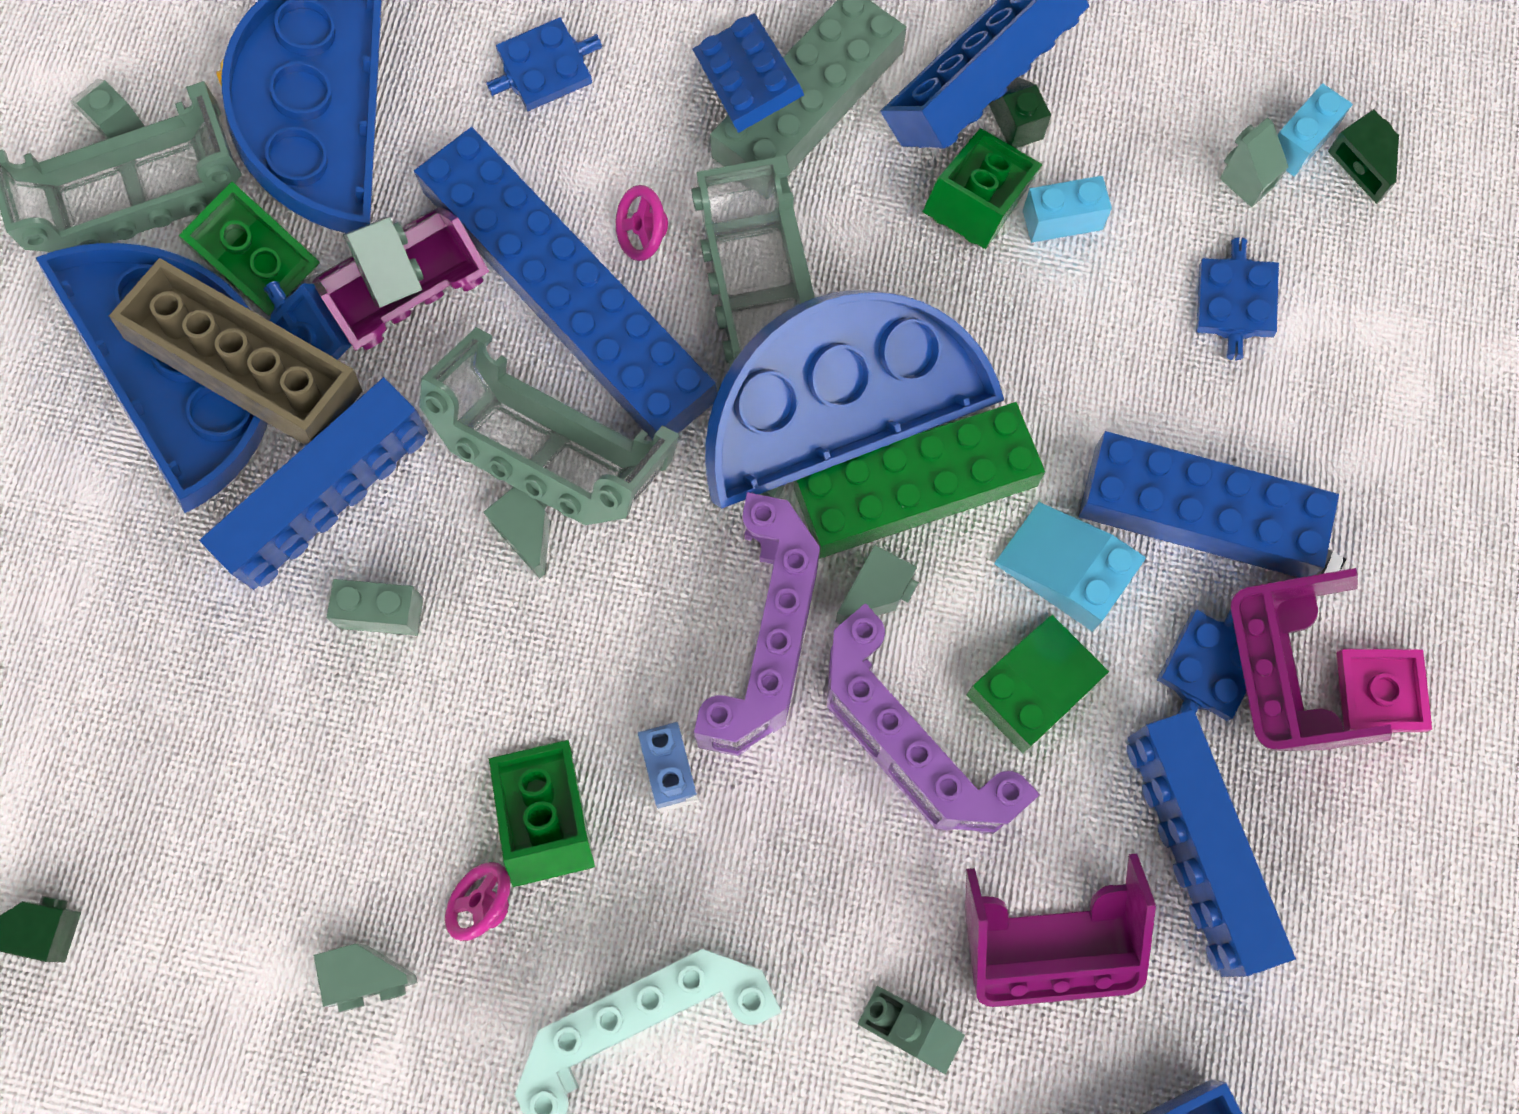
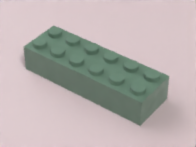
(834, 68)

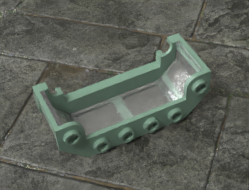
(121, 182)
(751, 247)
(536, 439)

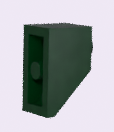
(1021, 113)
(1369, 154)
(39, 930)

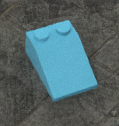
(1070, 564)

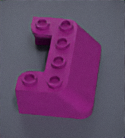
(444, 257)

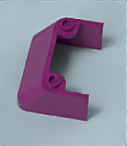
(1262, 627)
(1061, 953)

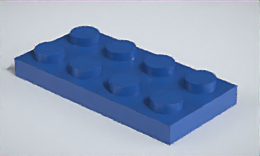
(747, 72)

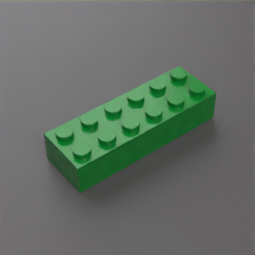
(920, 480)

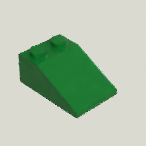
(981, 188)
(248, 247)
(1036, 683)
(540, 814)

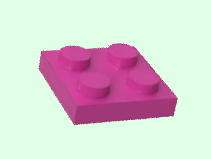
(1384, 689)

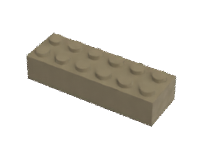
(235, 352)

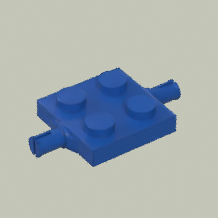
(543, 64)
(1237, 298)
(307, 318)
(1206, 666)

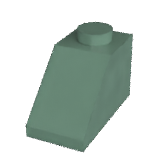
(106, 110)
(523, 526)
(880, 585)

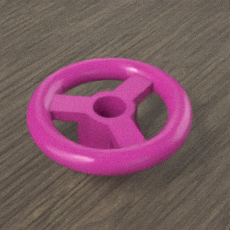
(648, 222)
(485, 904)

